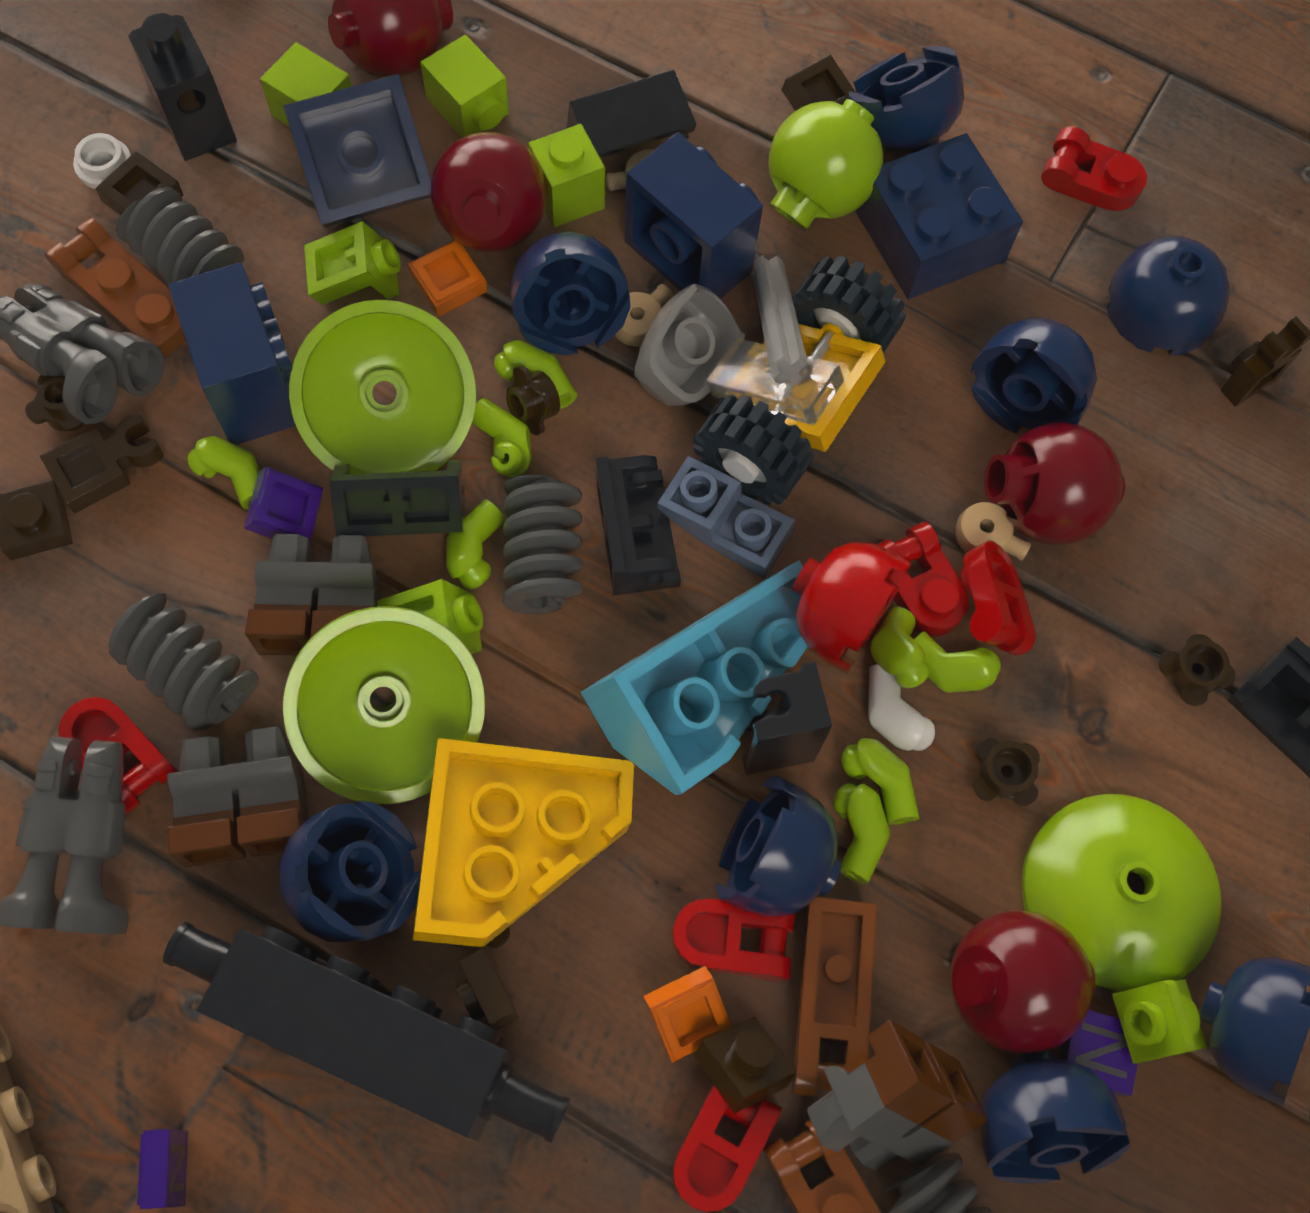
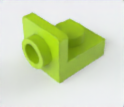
(351, 262)
(446, 604)
(1159, 1020)

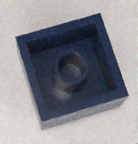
(359, 150)
(939, 216)
(691, 218)
(236, 351)

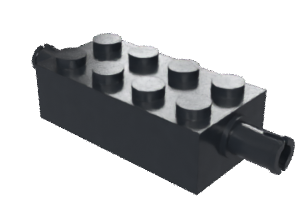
(361, 1035)

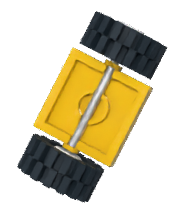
(842, 320)

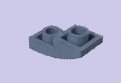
(725, 519)

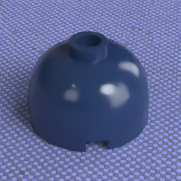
(912, 99)
(569, 293)
(1169, 295)
(1034, 375)
(780, 852)
(350, 873)
(1260, 1024)
(1048, 1117)

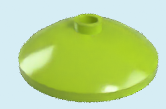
(374, 344)
(369, 749)
(1080, 880)

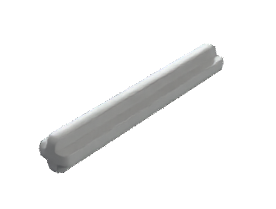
(779, 321)

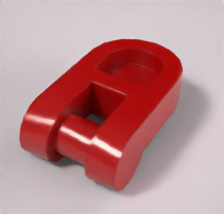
(1113, 177)
(935, 596)
(999, 600)
(105, 721)
(710, 936)
(712, 1170)

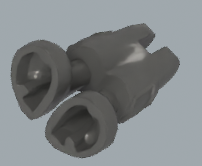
(75, 342)
(75, 822)

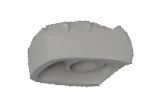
(685, 346)

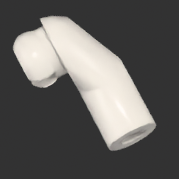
(893, 716)

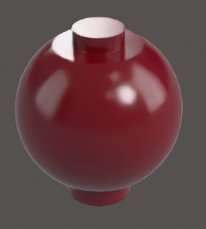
(389, 34)
(488, 191)
(1056, 483)
(1021, 982)

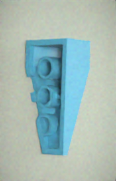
(691, 695)

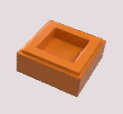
(447, 277)
(687, 1013)

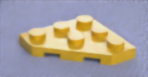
(510, 832)

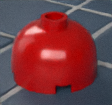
(845, 599)

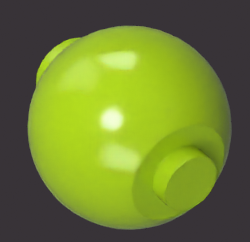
(824, 161)

